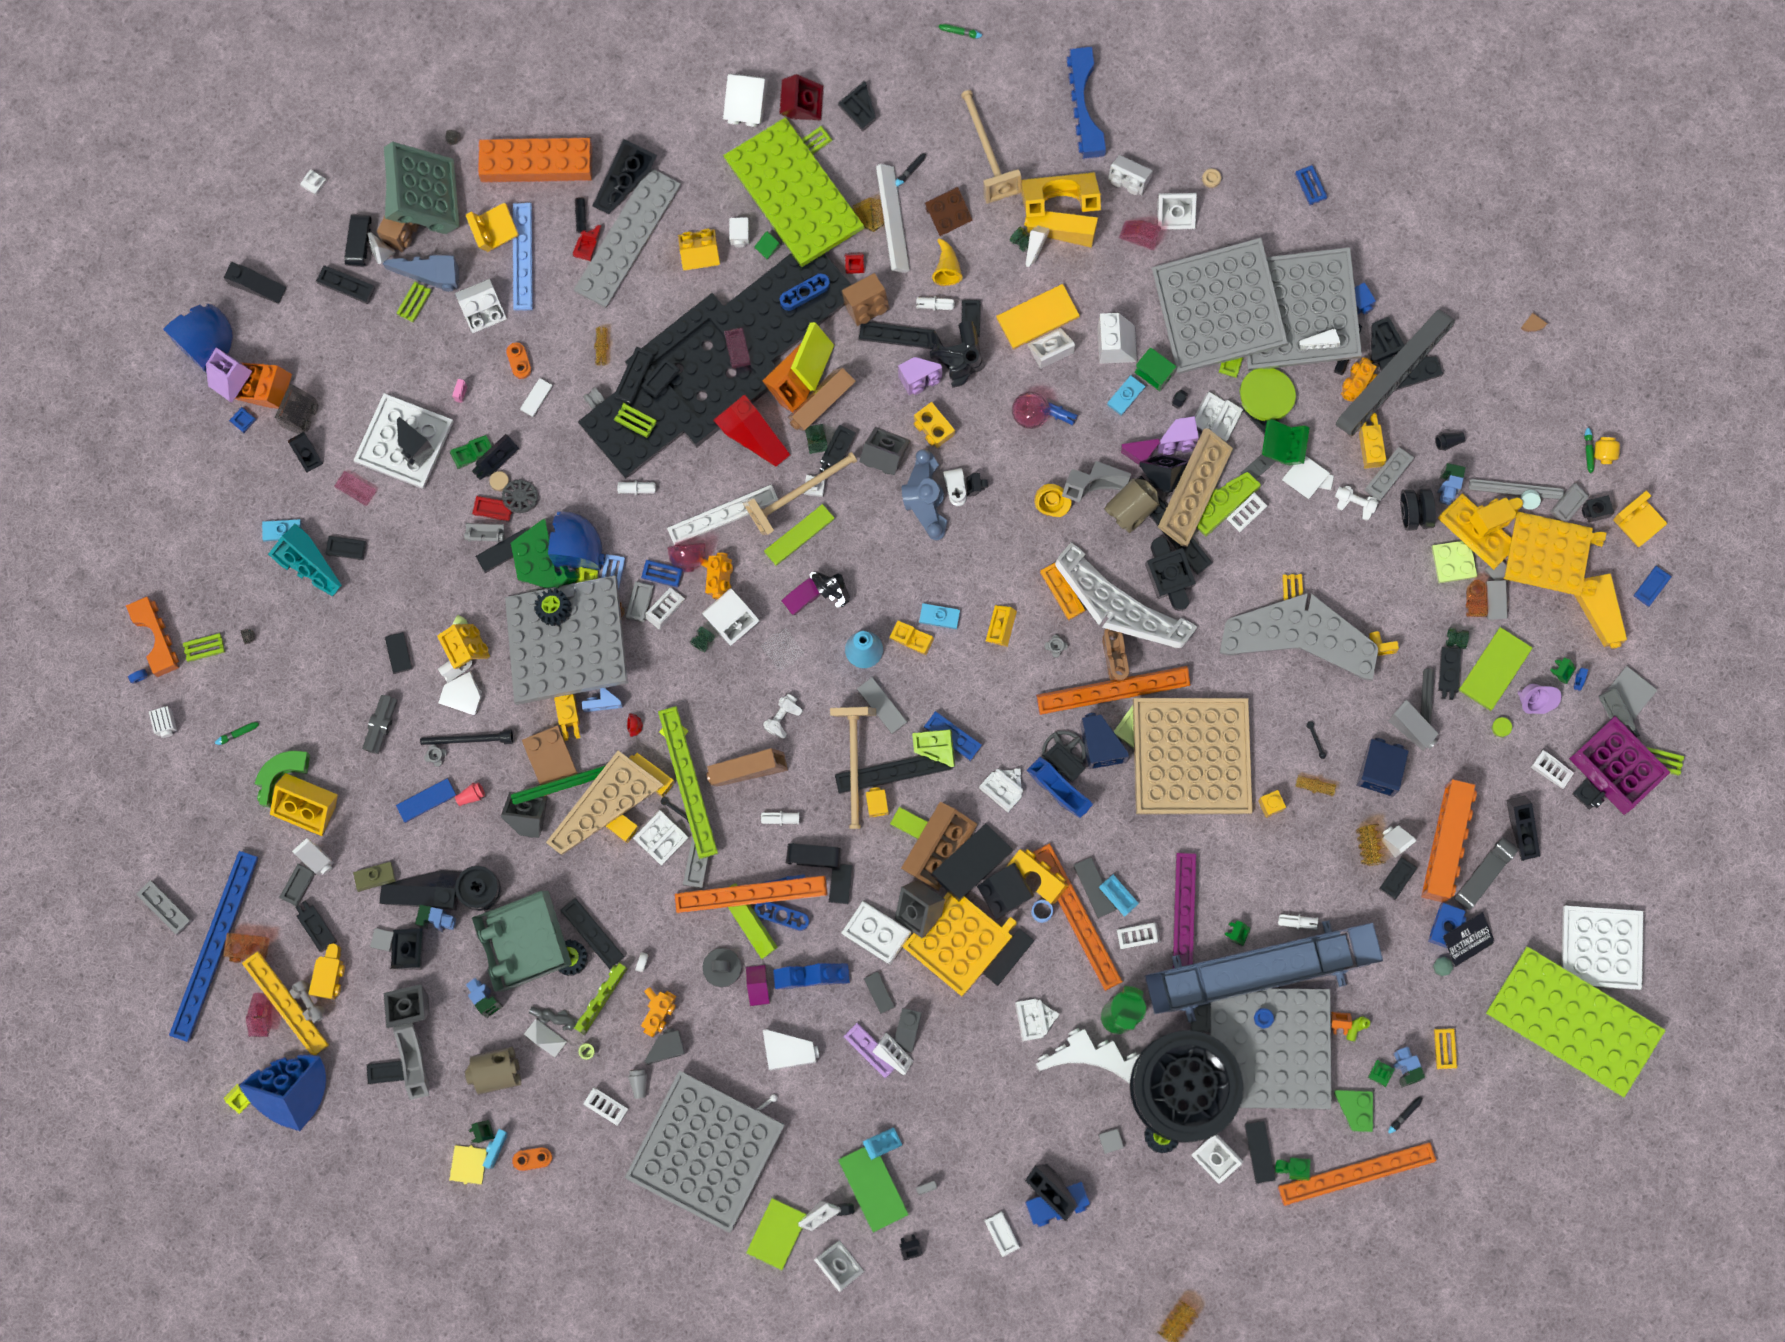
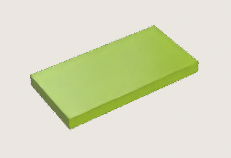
(1495, 669)

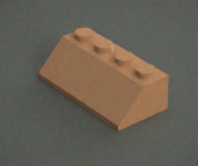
(938, 841)

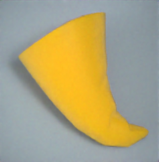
(948, 269)

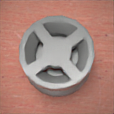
(594, 398)

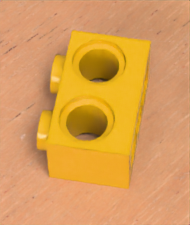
(938, 423)

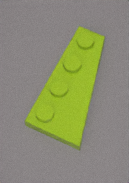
(1226, 501)
(599, 1001)

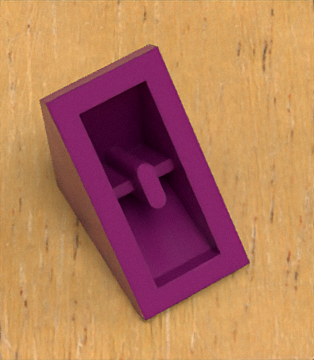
(1140, 450)
(757, 985)

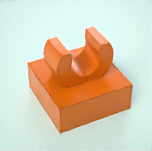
(1340, 1020)

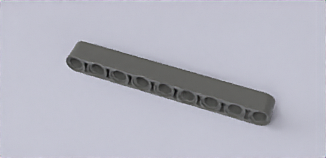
(1395, 372)

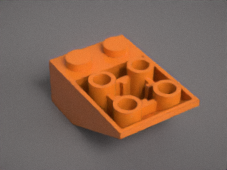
(265, 385)
(786, 385)

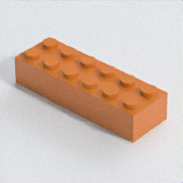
(535, 160)
(1448, 841)

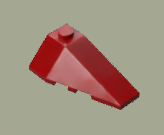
(748, 427)

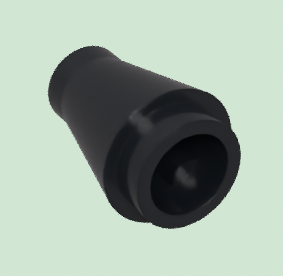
(1447, 440)

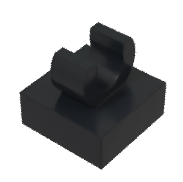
(975, 485)
(911, 1248)

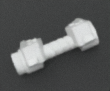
(1346, 495)
(786, 704)

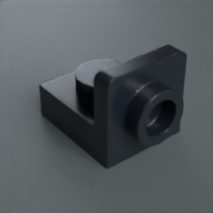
(1589, 795)

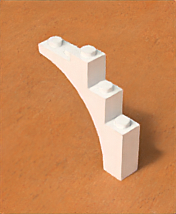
(1082, 1051)

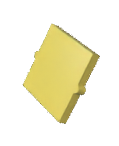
(468, 1164)

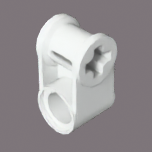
(955, 484)

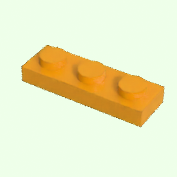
(1062, 592)

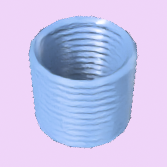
(1039, 919)

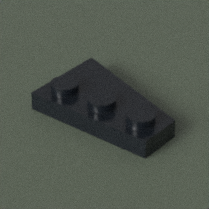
(1426, 370)

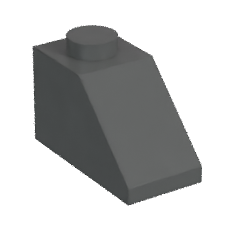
(907, 1029)
(666, 1047)

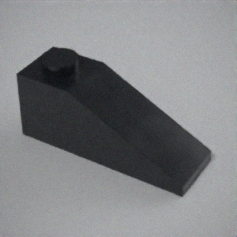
(254, 282)
(1524, 827)
(1052, 1190)

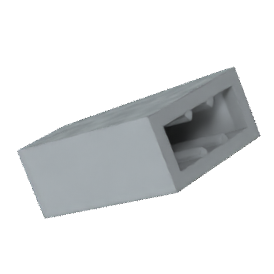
(1414, 726)

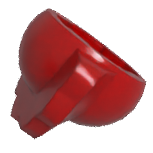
(634, 725)

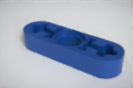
(803, 299)
(797, 915)

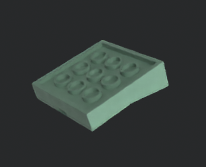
(420, 188)
(524, 940)

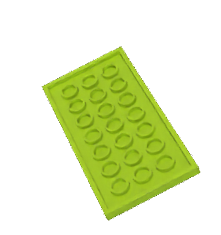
(793, 192)
(1575, 1021)

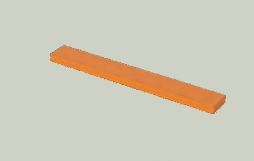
(1113, 690)
(751, 894)
(1081, 924)
(1357, 1174)

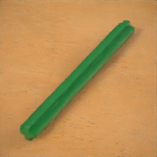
(555, 786)

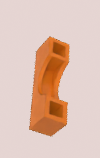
(161, 658)

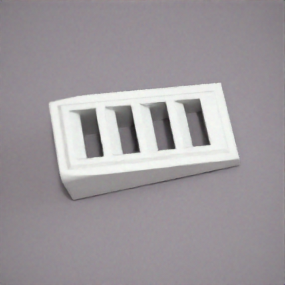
(1036, 241)
(1323, 340)
(1263, 506)
(659, 623)
(1542, 770)
(1156, 938)
(885, 1047)
(591, 1097)

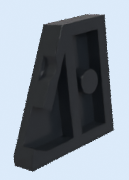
(859, 106)
(1384, 340)

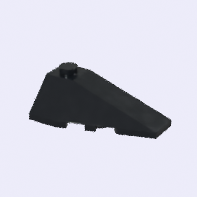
(626, 170)
(429, 889)

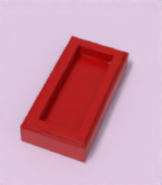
(491, 508)

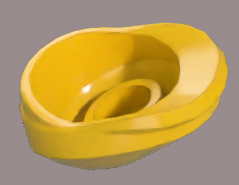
(1050, 501)

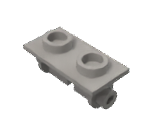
(484, 532)

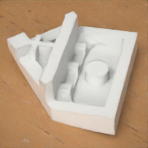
(462, 694)
(1003, 787)
(1034, 1018)

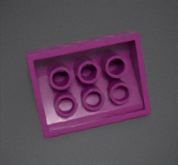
(1619, 765)

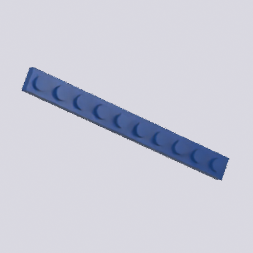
(213, 946)

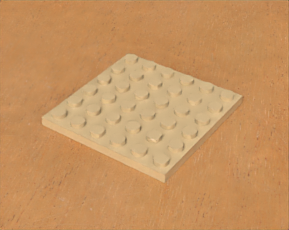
(1192, 756)

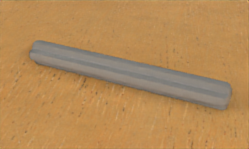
(1514, 489)

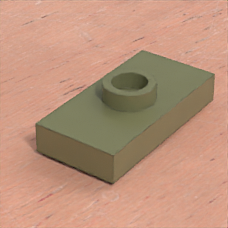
(374, 876)

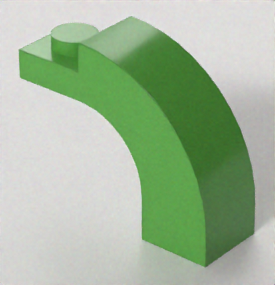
(275, 768)

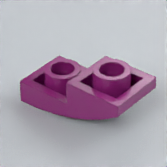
(801, 596)

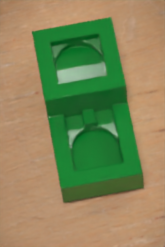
(470, 452)

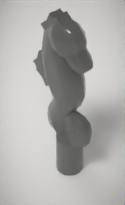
(560, 1019)

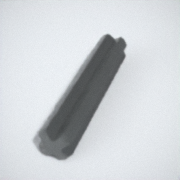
(1427, 694)

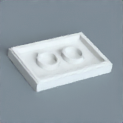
(876, 932)

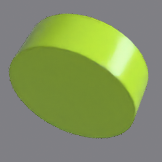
(1501, 727)

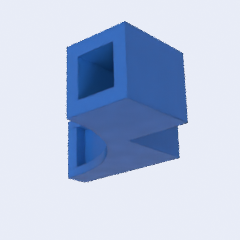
(1059, 788)
(811, 975)

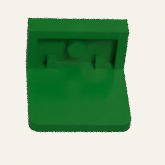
(1285, 443)

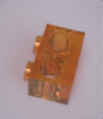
(247, 943)

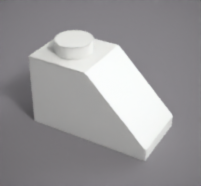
(1397, 840)

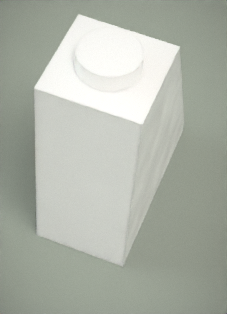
(788, 1051)

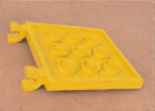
(1551, 554)
(960, 944)

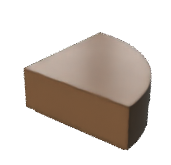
(1534, 324)

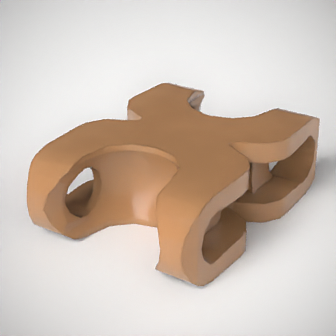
(1115, 655)

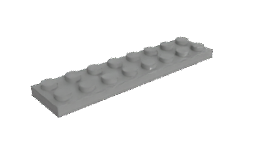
(627, 238)

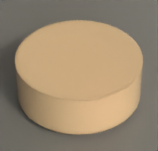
(1211, 178)
(498, 481)

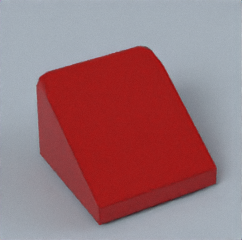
(854, 263)

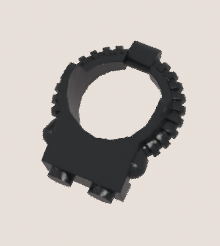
(831, 587)

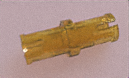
(601, 346)
(1315, 785)

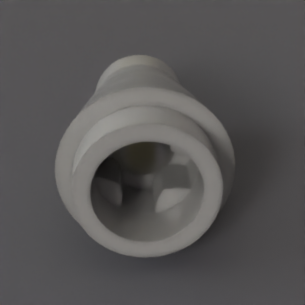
(638, 1082)

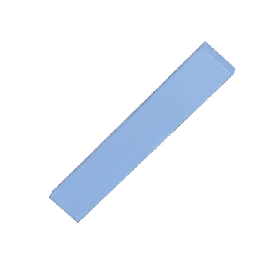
(522, 258)

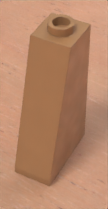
(821, 399)
(747, 767)

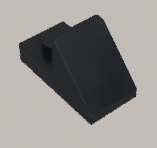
(305, 452)

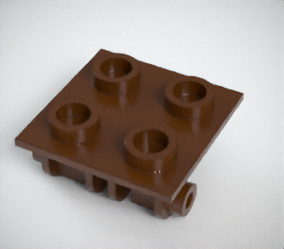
(948, 211)

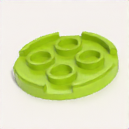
(1267, 394)

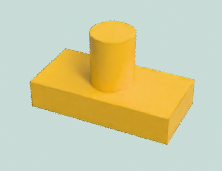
(1383, 648)

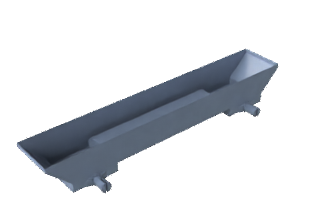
(1262, 969)

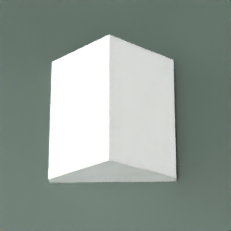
(1176, 210)
(1051, 347)
(1217, 1158)
(839, 1265)

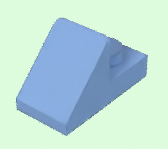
(607, 702)

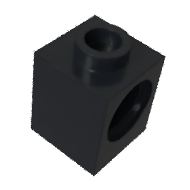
(1603, 504)

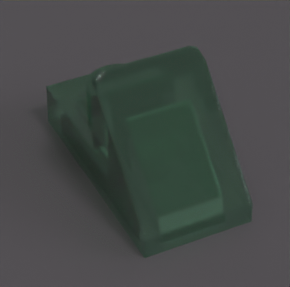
(816, 439)

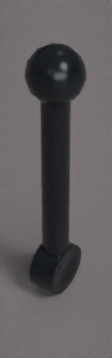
(1310, 725)
(664, 801)

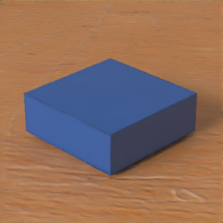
(242, 420)

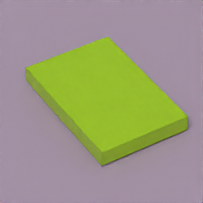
(776, 1234)

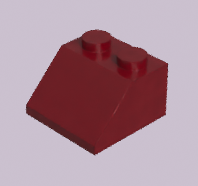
(801, 98)

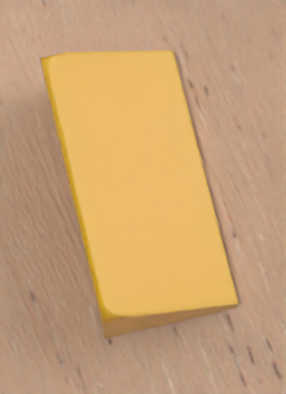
(1001, 625)

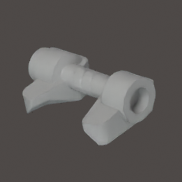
(313, 1012)

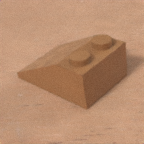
(549, 755)

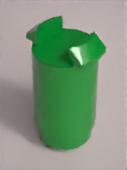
(1124, 1011)

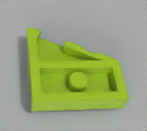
(935, 745)

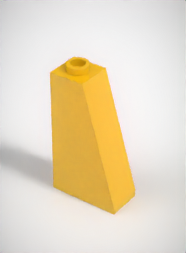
(1066, 227)
(1604, 612)

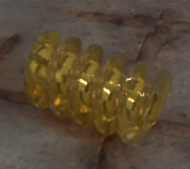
(1369, 845)
(1178, 1322)

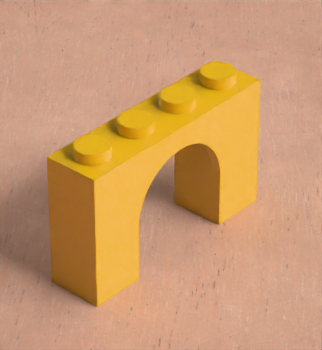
(1079, 186)
(622, 826)

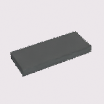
(1259, 466)
(879, 992)

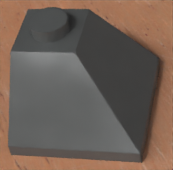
(525, 817)

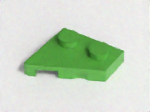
(1357, 1109)

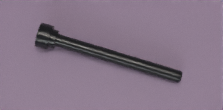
(504, 736)

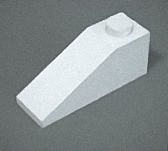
(313, 857)

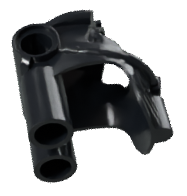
(959, 357)

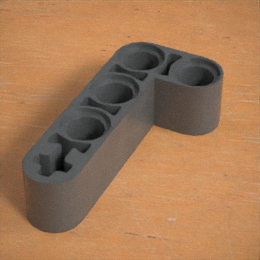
(1486, 873)

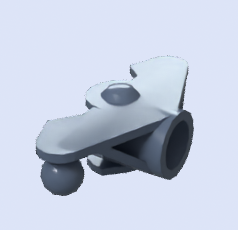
(925, 495)

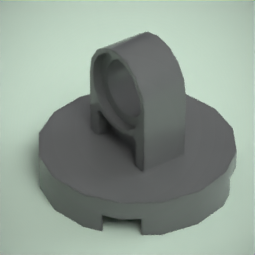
(721, 967)

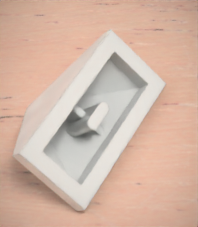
(379, 249)
(545, 1038)
(818, 1215)

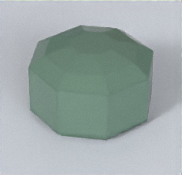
(1443, 966)

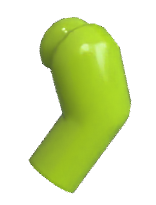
(1357, 1025)

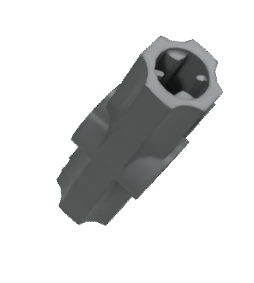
(379, 724)

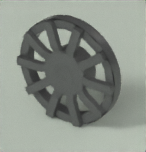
(519, 496)

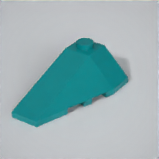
(299, 552)

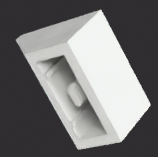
(1129, 175)
(480, 306)
(730, 617)

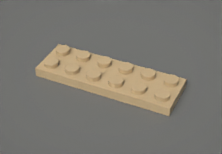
(1195, 487)

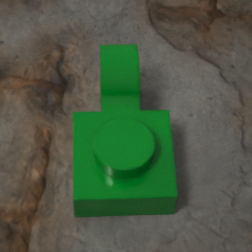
(1297, 1168)

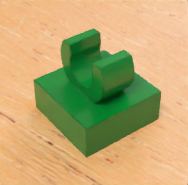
(565, 577)
(1565, 670)
(1239, 932)
(1381, 1073)

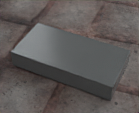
(297, 885)

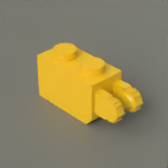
(1372, 444)
(1495, 515)
(568, 714)
(327, 974)

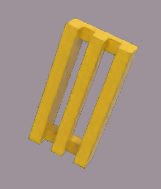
(1292, 577)
(1445, 1052)

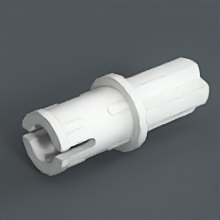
(935, 303)
(636, 487)
(780, 818)
(1298, 921)

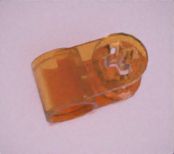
(1477, 602)

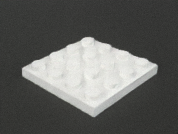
(380, 444)
(1603, 946)

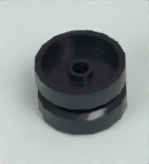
(1418, 508)
(470, 880)

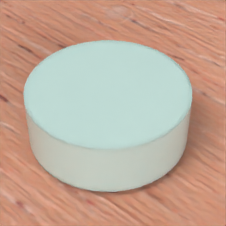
(1530, 499)

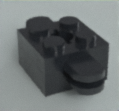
(1170, 573)

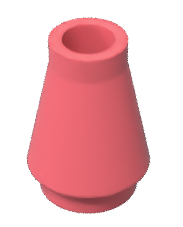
(471, 794)

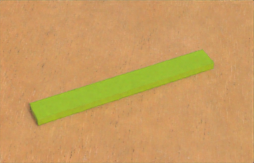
(687, 782)

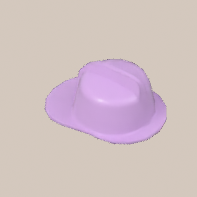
(1539, 699)

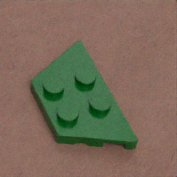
(532, 557)

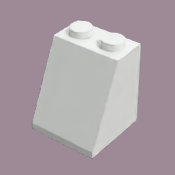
(745, 99)
(1116, 339)

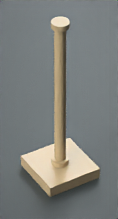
(1002, 184)
(760, 515)
(853, 715)

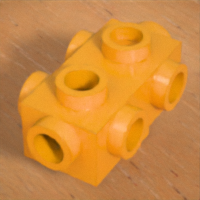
(1360, 377)
(718, 574)
(660, 1007)

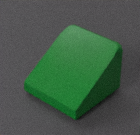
(767, 245)

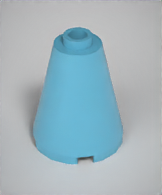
(864, 649)

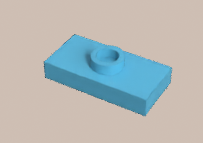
(1126, 395)
(275, 529)
(939, 616)
(1118, 895)
(882, 1143)
(494, 1148)

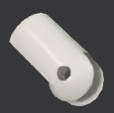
(449, 673)

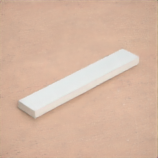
(892, 218)
(719, 516)

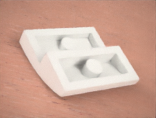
(1217, 416)
(660, 837)

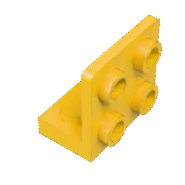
(492, 227)
(1640, 520)
(463, 644)

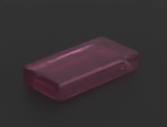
(737, 347)
(355, 488)

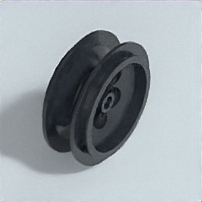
(1161, 1112)

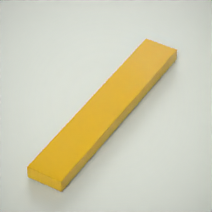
(285, 1003)

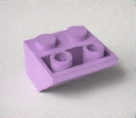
(226, 374)
(918, 374)
(1179, 437)

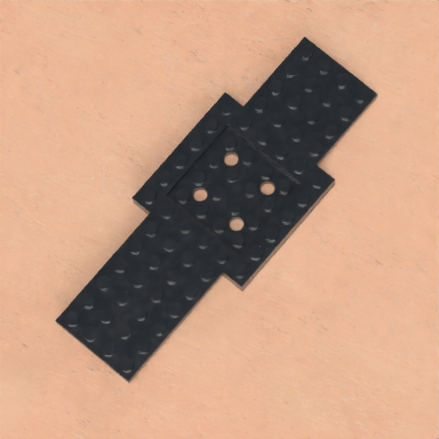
(767, 334)

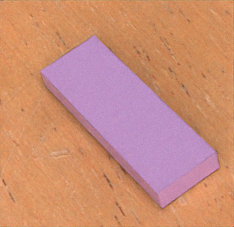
(865, 1045)

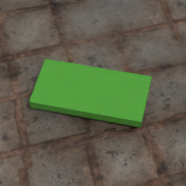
(873, 1189)

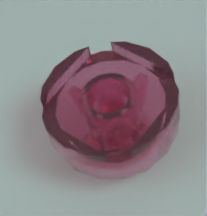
(1038, 411)
(687, 556)

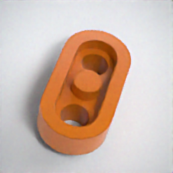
(518, 360)
(531, 1157)

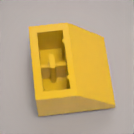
(698, 249)

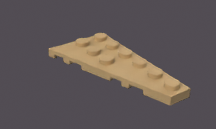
(611, 794)

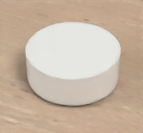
(641, 962)

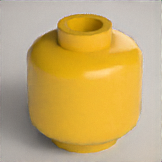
(1607, 450)

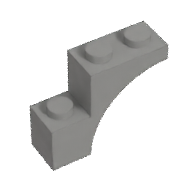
(1101, 477)
(412, 1061)

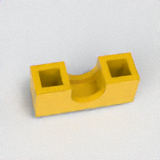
(1051, 885)

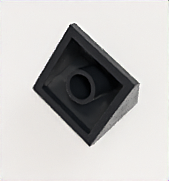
(407, 949)

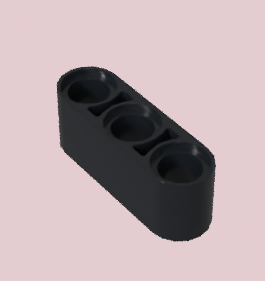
(357, 240)
(814, 855)

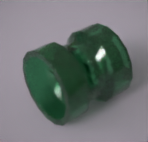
(1020, 238)
(1459, 638)
(701, 641)

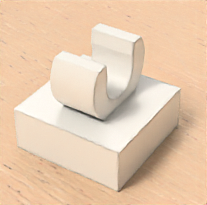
(313, 182)
(817, 490)

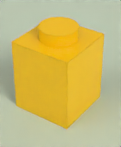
(876, 802)
(1272, 804)

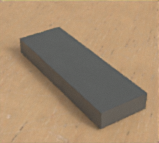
(1091, 881)

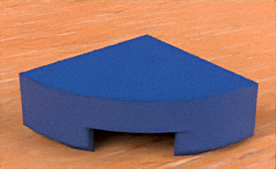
(1579, 680)

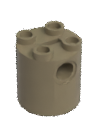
(1133, 504)
(493, 1071)

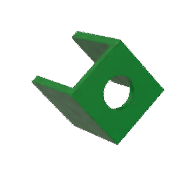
(1155, 369)

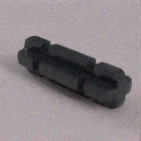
(580, 215)

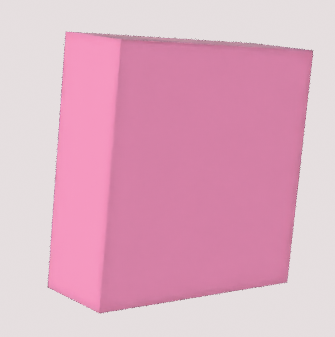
(460, 390)

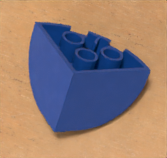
(201, 333)
(575, 542)
(287, 1090)

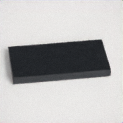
(972, 862)

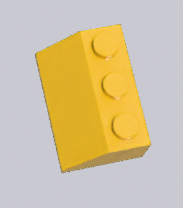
(303, 804)

